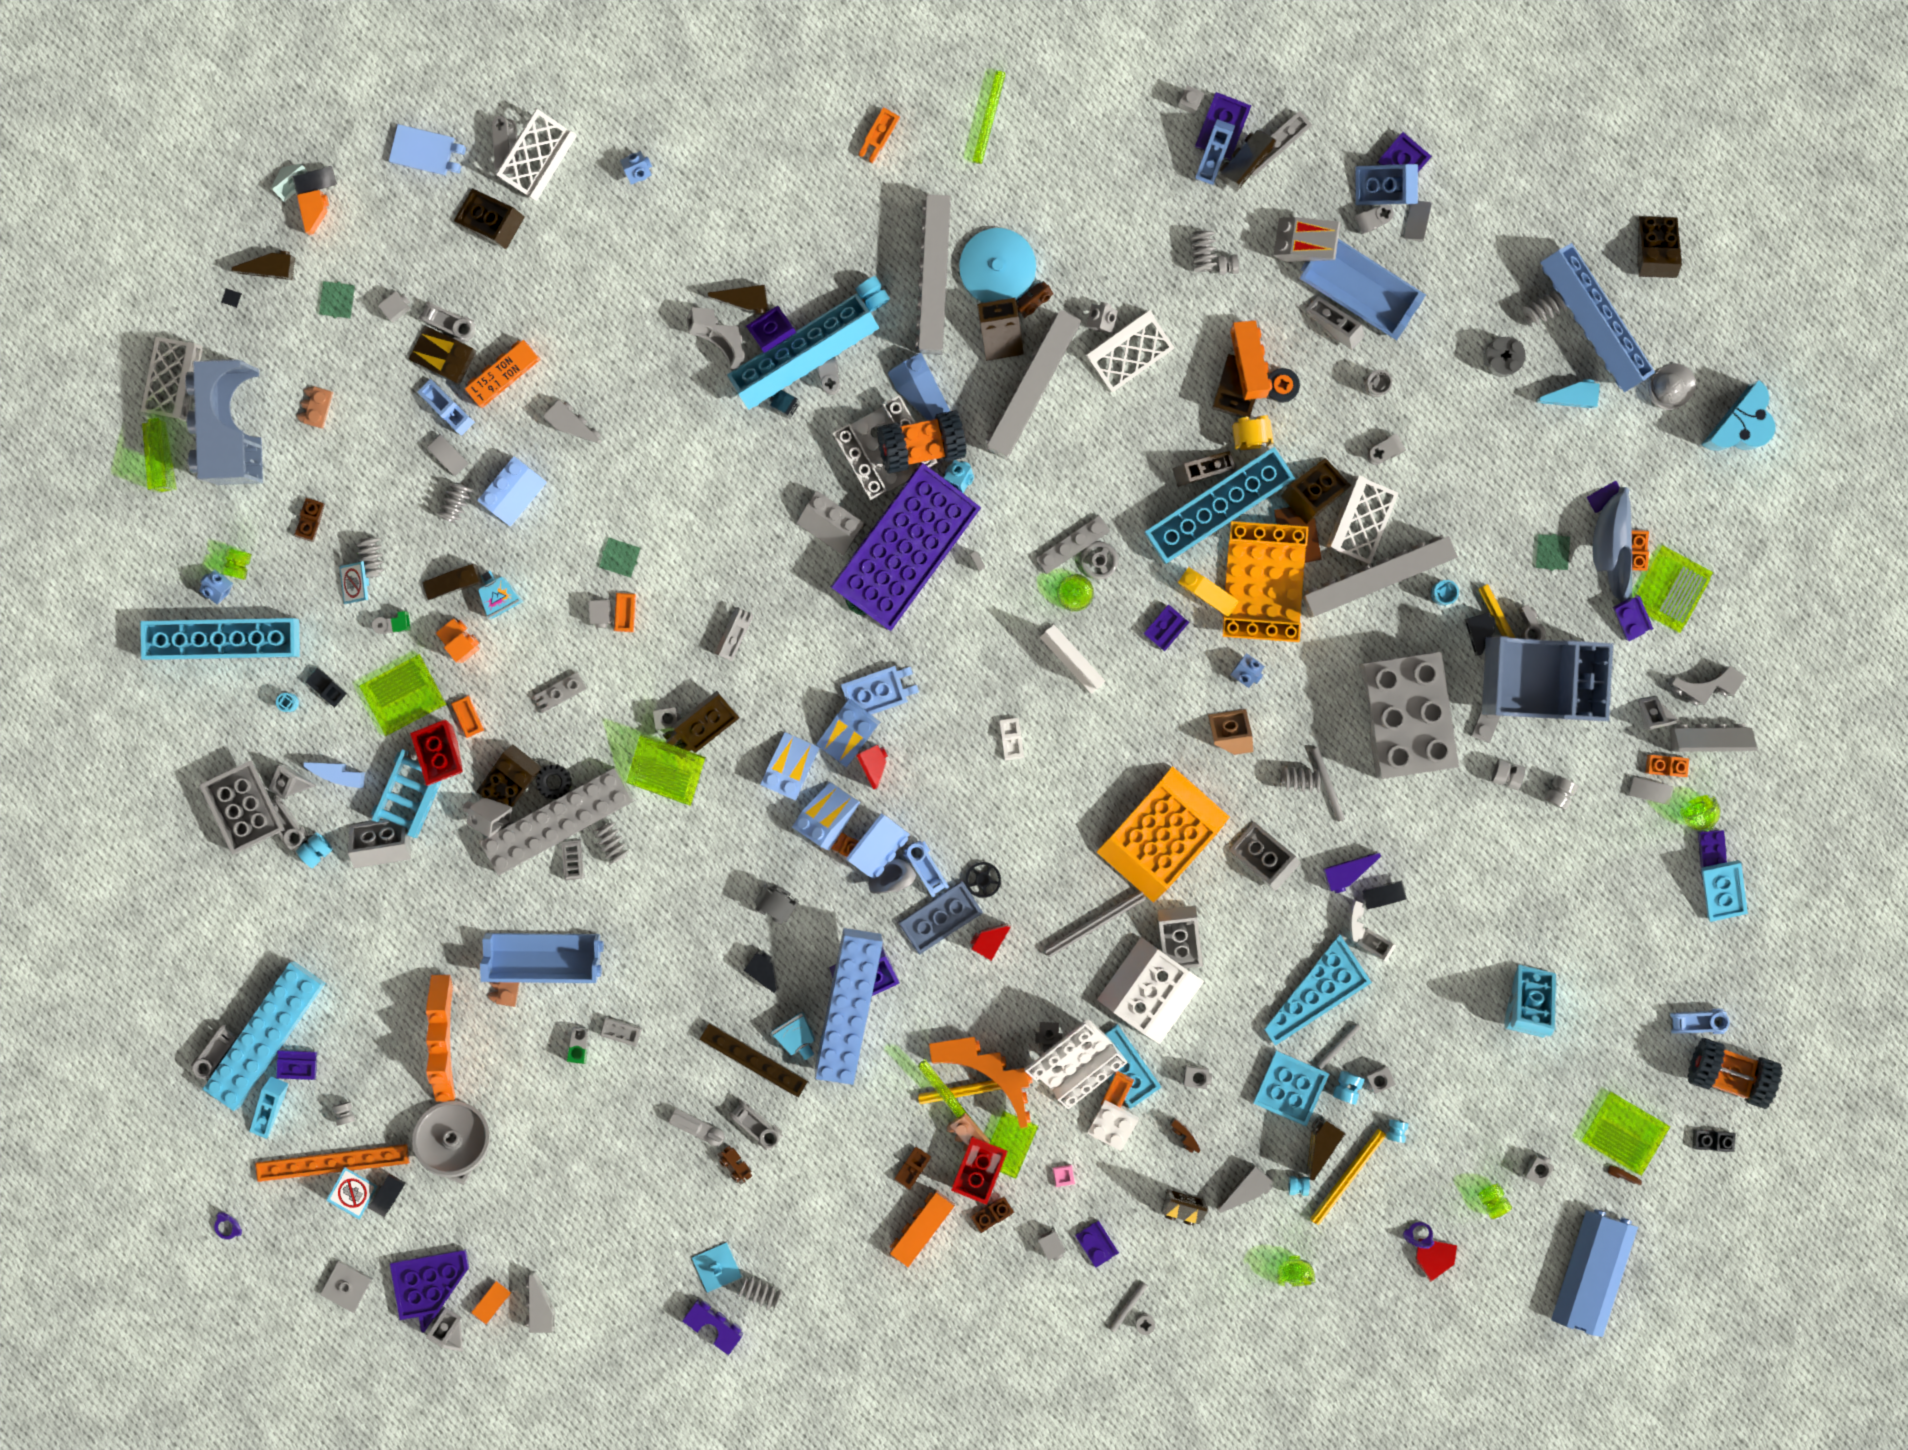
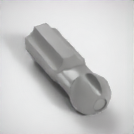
(697, 1127)

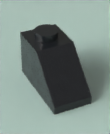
(784, 403)
(1478, 629)
(763, 970)

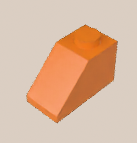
(312, 209)

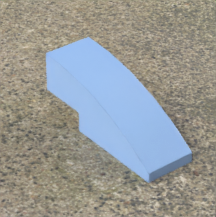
(446, 407)
(337, 774)

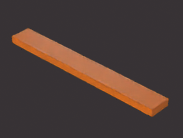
(332, 1162)

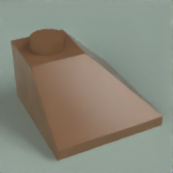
(1232, 731)

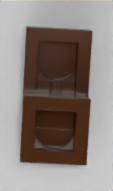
(912, 1168)

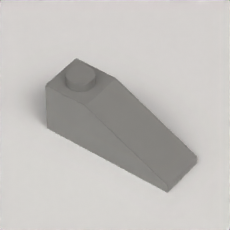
(1336, 322)
(1250, 1187)

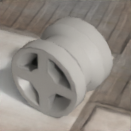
(1145, 1319)

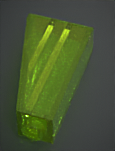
(158, 457)

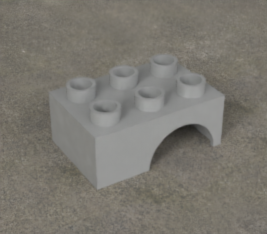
(1409, 716)

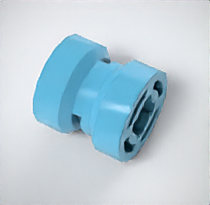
(291, 702)
(1397, 1130)
(1299, 1186)

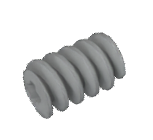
(1203, 252)
(1544, 307)
(455, 502)
(370, 557)
(1300, 779)
(611, 842)
(760, 1293)

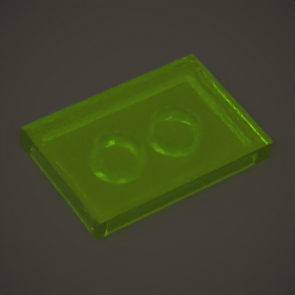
(1015, 1140)

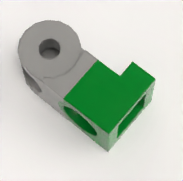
(392, 625)
(578, 1045)

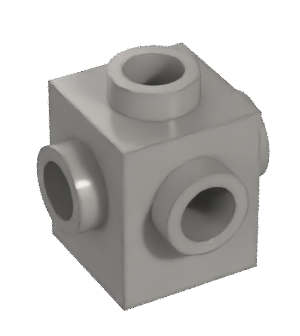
(1102, 318)

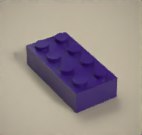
(1712, 848)

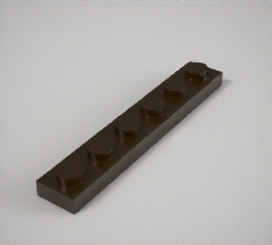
(754, 1060)

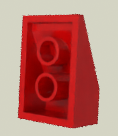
(437, 751)
(979, 1170)

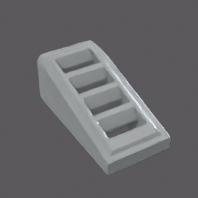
(581, 875)

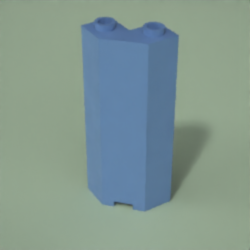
(1365, 289)
(541, 958)
(1594, 1273)

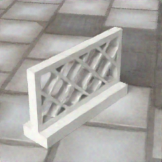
(550, 162)
(1121, 336)
(183, 400)
(1347, 512)
(1072, 659)

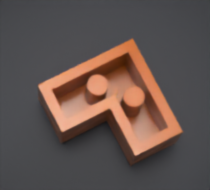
(457, 640)

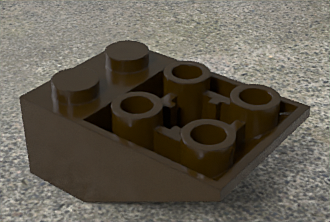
(1658, 247)
(1000, 329)
(1229, 393)
(509, 777)

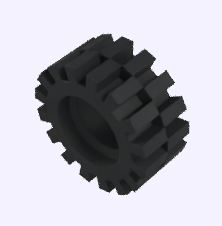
(542, 781)

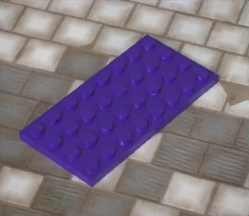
(905, 546)

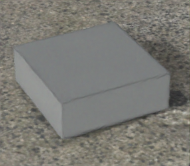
(978, 561)

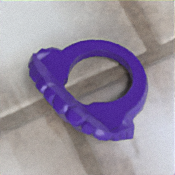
(236, 1229)
(1425, 1243)

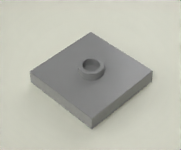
(346, 1286)

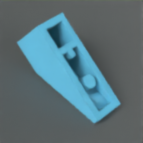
(1581, 394)
(268, 1106)

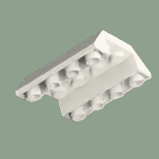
(864, 452)
(1138, 982)
(1080, 1065)

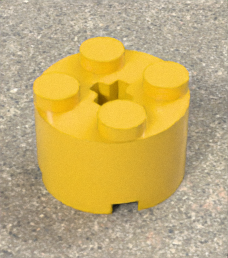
(1252, 433)

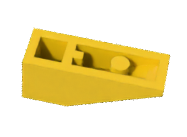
(1207, 591)

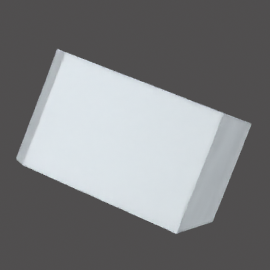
(1376, 944)

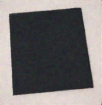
(231, 298)

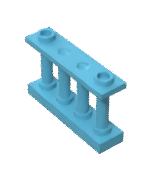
(420, 808)

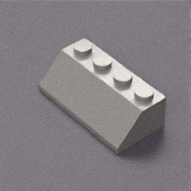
(1712, 739)

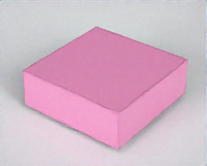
(1063, 1175)

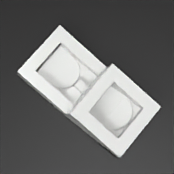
(1011, 739)

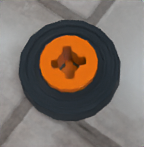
(1291, 384)

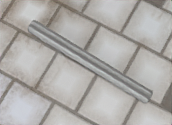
(1095, 923)

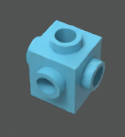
(959, 475)

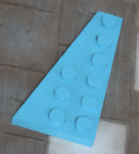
(1327, 984)

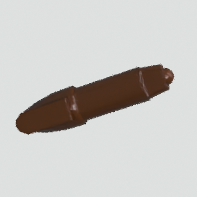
(1621, 1173)

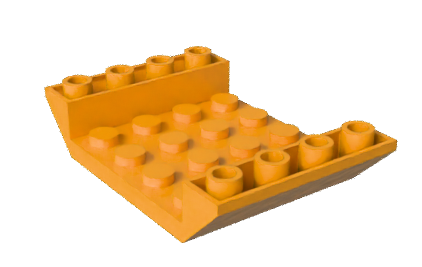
(1266, 579)
(1163, 834)

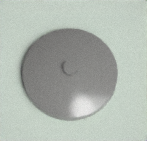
(451, 1139)

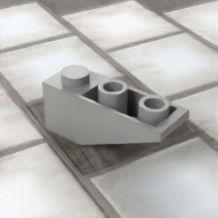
(565, 421)
(541, 1311)

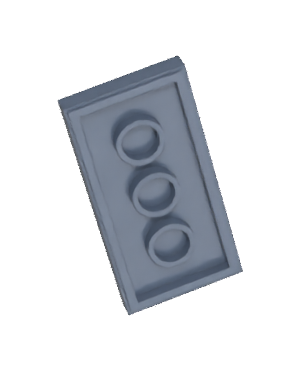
(940, 917)

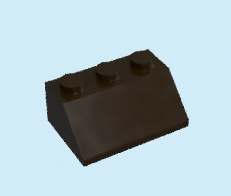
(1247, 159)

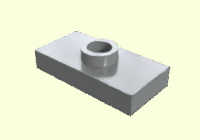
(620, 1031)

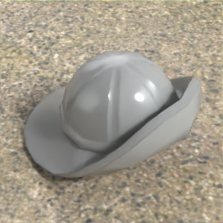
(1672, 386)
(895, 877)

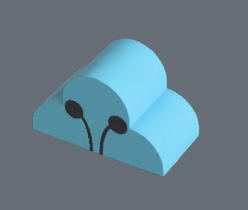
(1746, 423)
(1532, 1002)

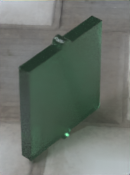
(337, 300)
(1553, 552)
(619, 557)

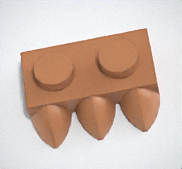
(316, 406)
(506, 993)
(965, 1130)

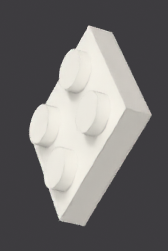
(1113, 1125)

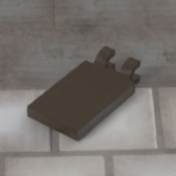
(702, 724)

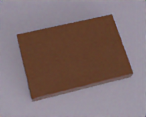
(1287, 516)

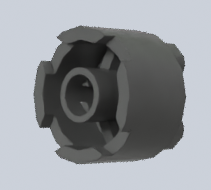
(1514, 350)
(776, 903)

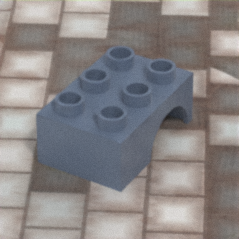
(222, 450)
(1547, 679)

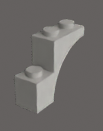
(727, 338)
(1726, 683)

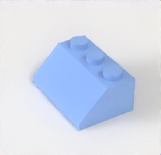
(512, 491)
(878, 846)

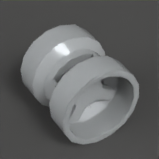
(1232, 262)
(345, 1117)

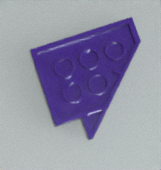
(426, 1284)

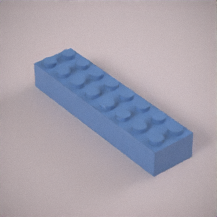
(1597, 317)
(848, 1006)

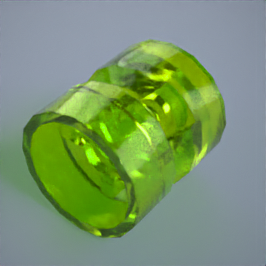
(236, 563)
(1494, 1200)

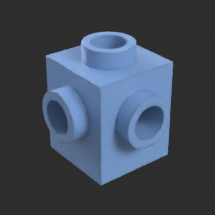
(636, 167)
(215, 586)
(1248, 671)

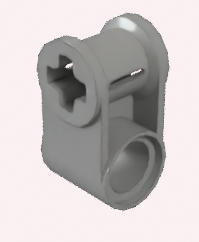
(1371, 219)
(829, 372)
(1388, 448)

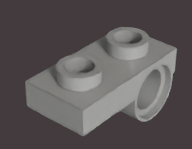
(1529, 616)

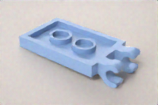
(425, 150)
(879, 690)

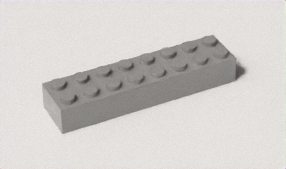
(934, 274)
(1033, 385)
(1383, 575)
(557, 821)

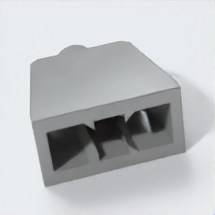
(487, 816)

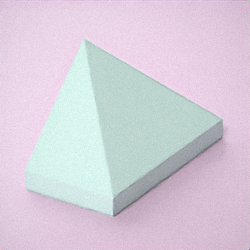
(283, 184)

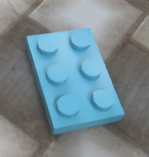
(1724, 890)

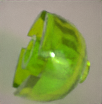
(1065, 595)
(1702, 813)
(1295, 1272)

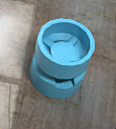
(872, 293)
(1444, 592)
(314, 850)
(1348, 1094)

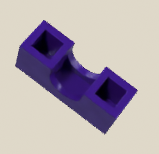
(701, 1315)

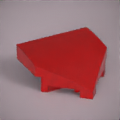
(1436, 1259)

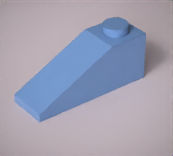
(1215, 152)

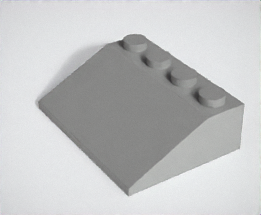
(242, 807)

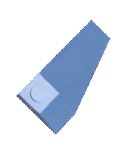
(919, 387)

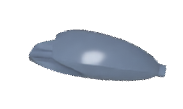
(1614, 544)

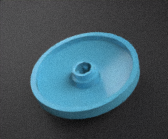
(997, 265)

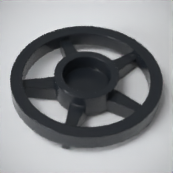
(983, 879)

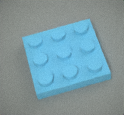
(1291, 1088)

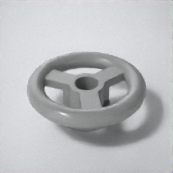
(1106, 573)

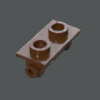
(1028, 305)
(729, 1160)

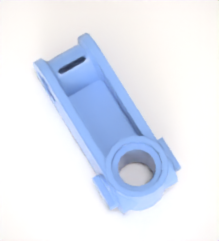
(926, 868)
(1699, 1022)

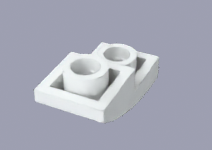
(1356, 928)

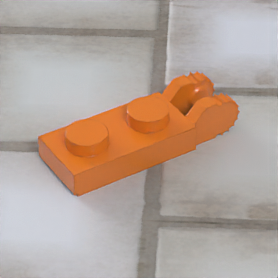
(879, 133)

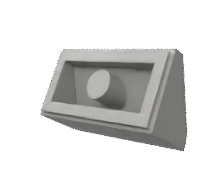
(1417, 221)

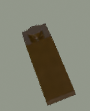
(272, 265)
(747, 298)
(1203, 468)
(452, 581)

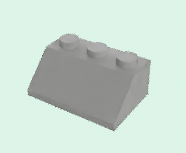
(830, 523)
(378, 843)

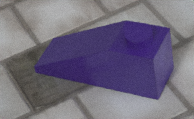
(1348, 872)

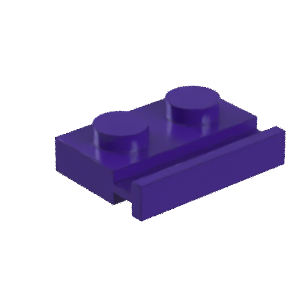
(1632, 618)
(1166, 627)
(296, 1065)
(1097, 1243)

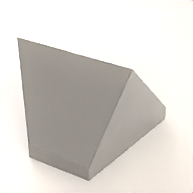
(1655, 714)
(288, 782)
(447, 1331)

